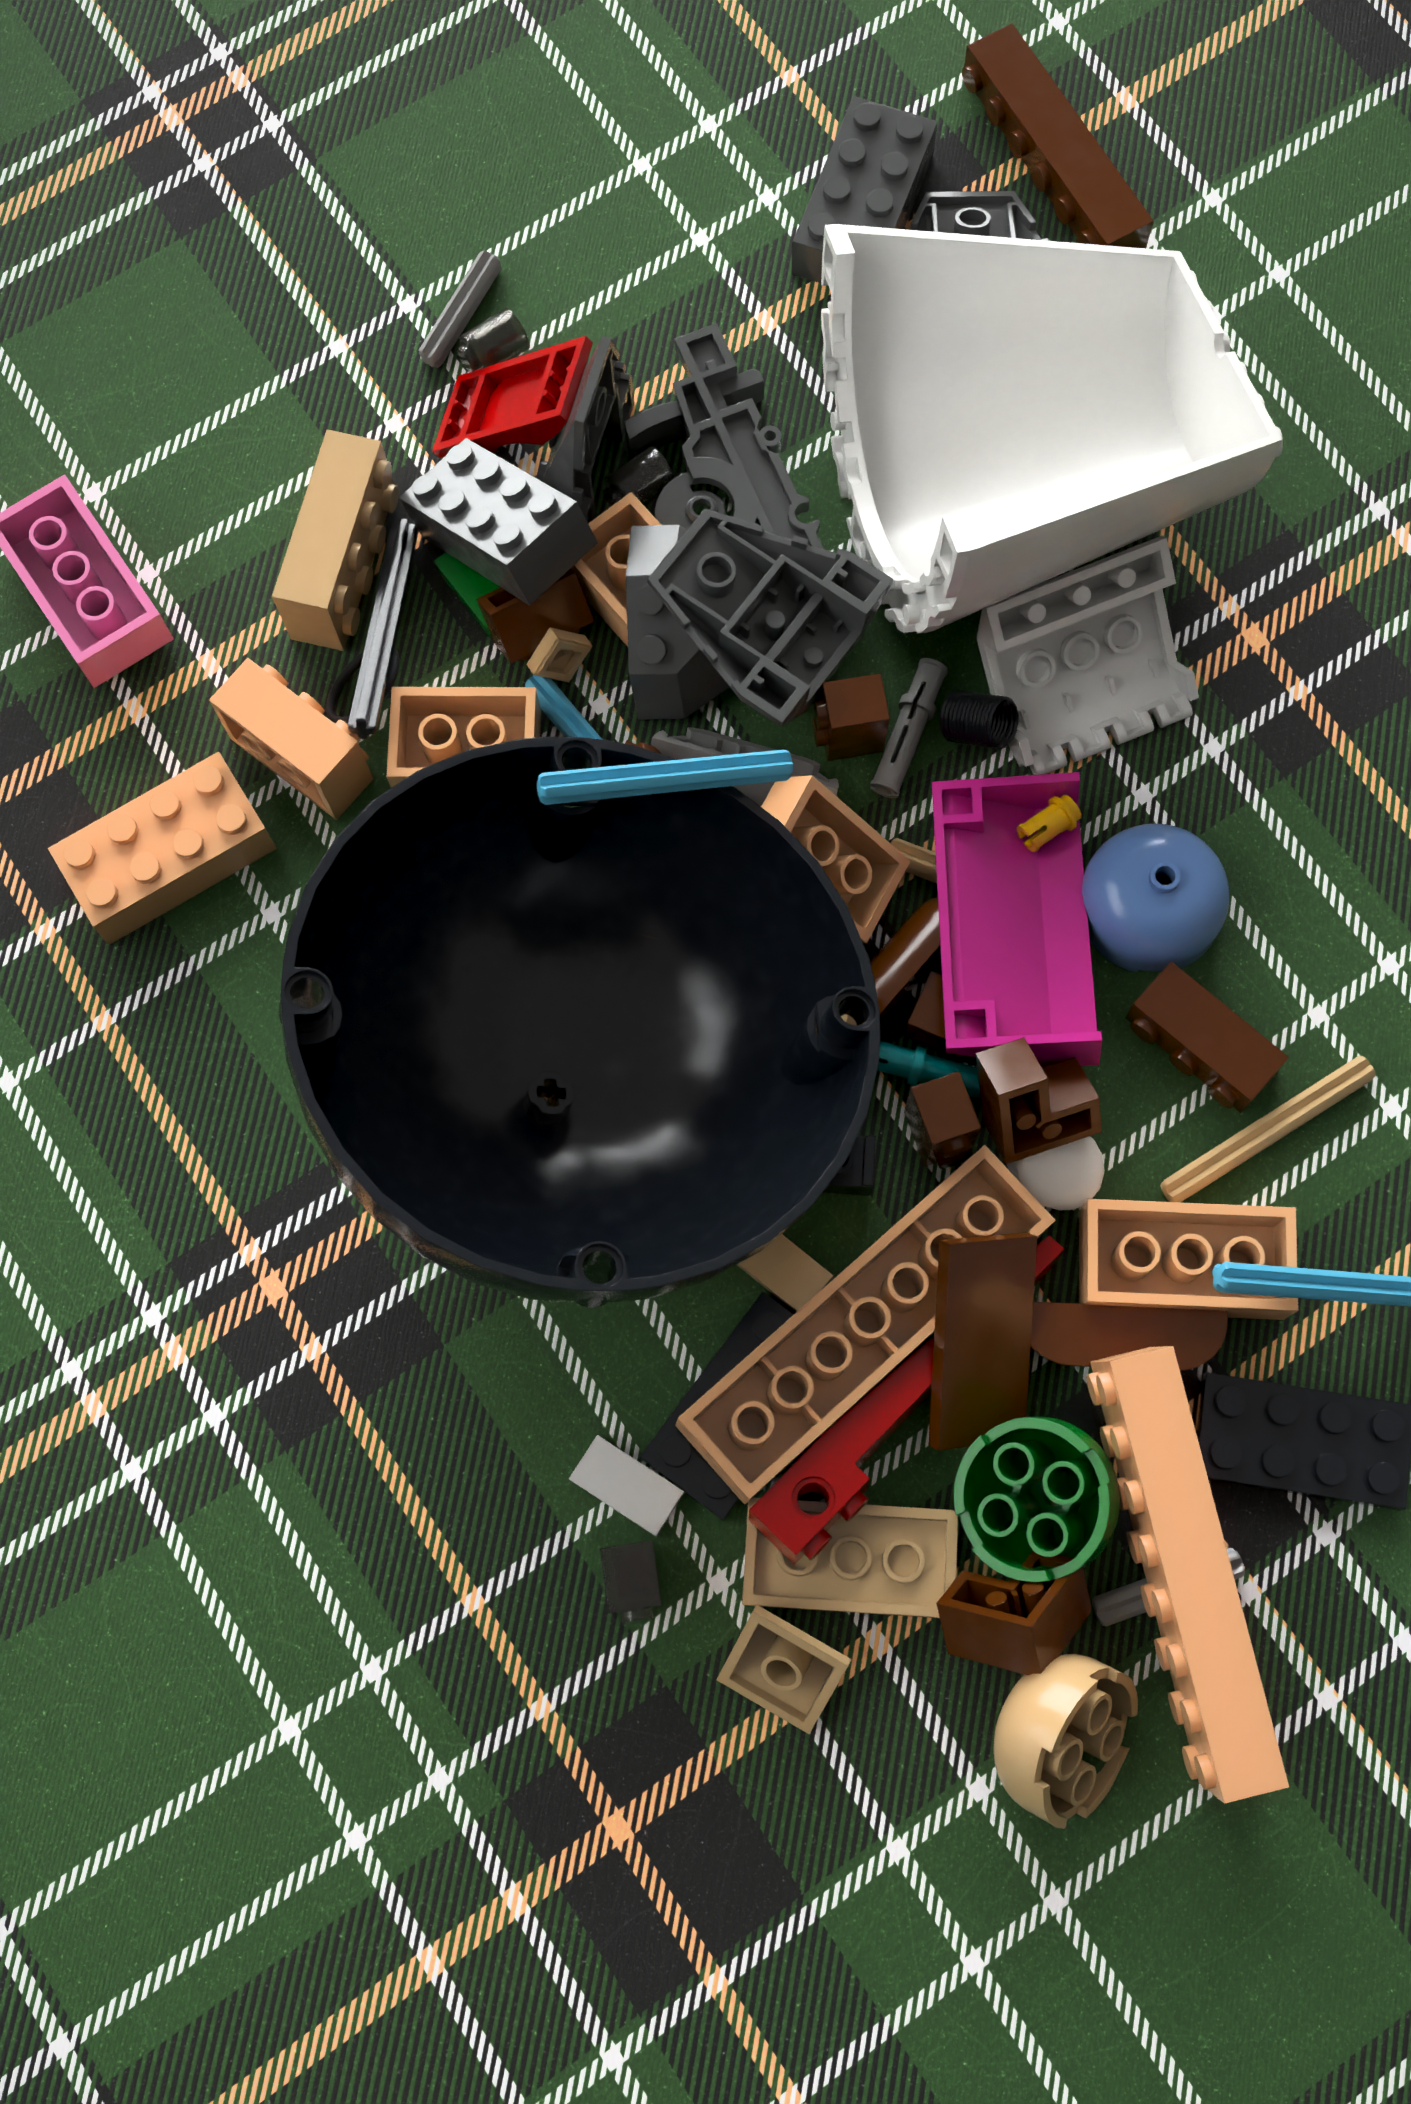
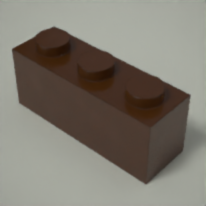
(1205, 1038)

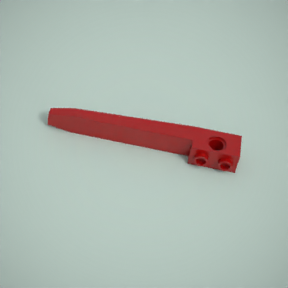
(835, 1458)

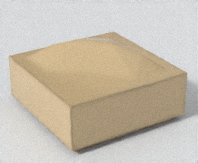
(559, 655)

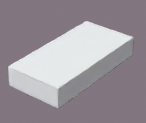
(626, 1485)

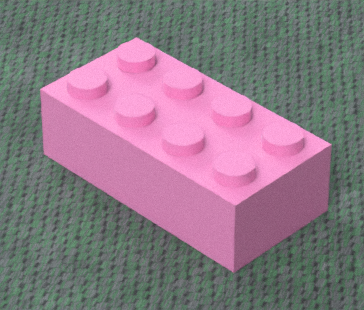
(80, 581)

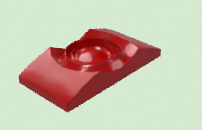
(515, 399)

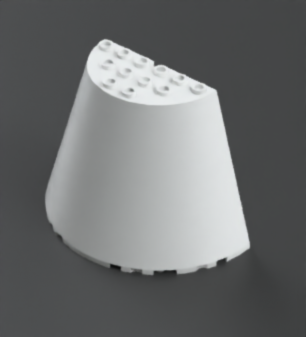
(1023, 408)

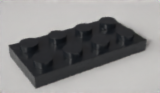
(1305, 1441)
(671, 1451)

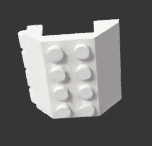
(1088, 657)

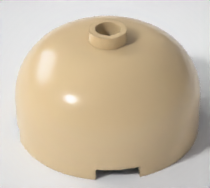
(1048, 1726)

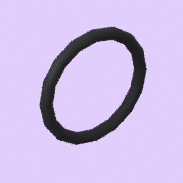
(346, 674)

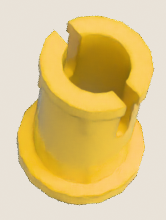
(1054, 819)

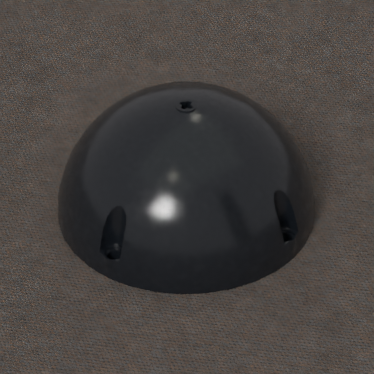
(498, 957)

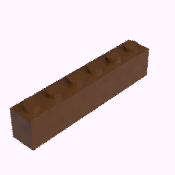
(1053, 142)

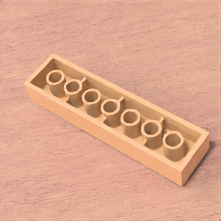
(850, 1331)
(1187, 1575)

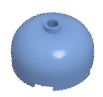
(1137, 917)

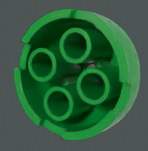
(1009, 1489)

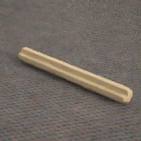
(1267, 1130)

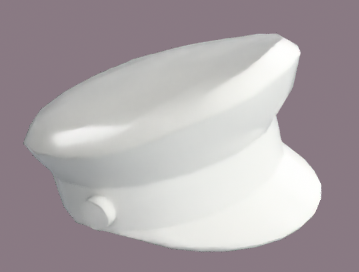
(1062, 1175)

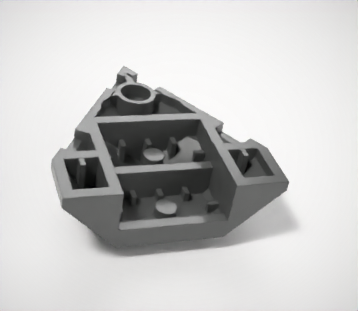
(665, 665)

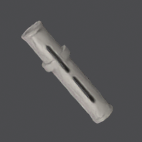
(916, 709)

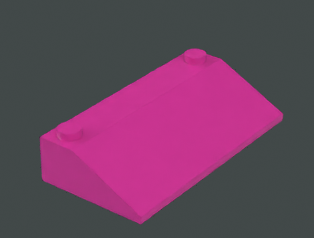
(1012, 921)

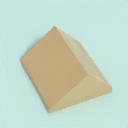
(783, 1669)

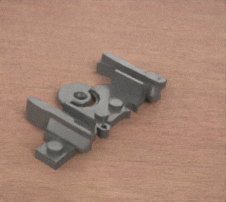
(722, 443)

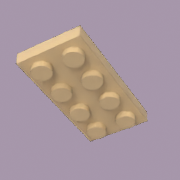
(874, 1564)

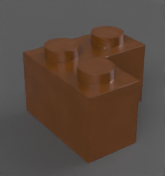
(1034, 1106)
(1014, 1621)

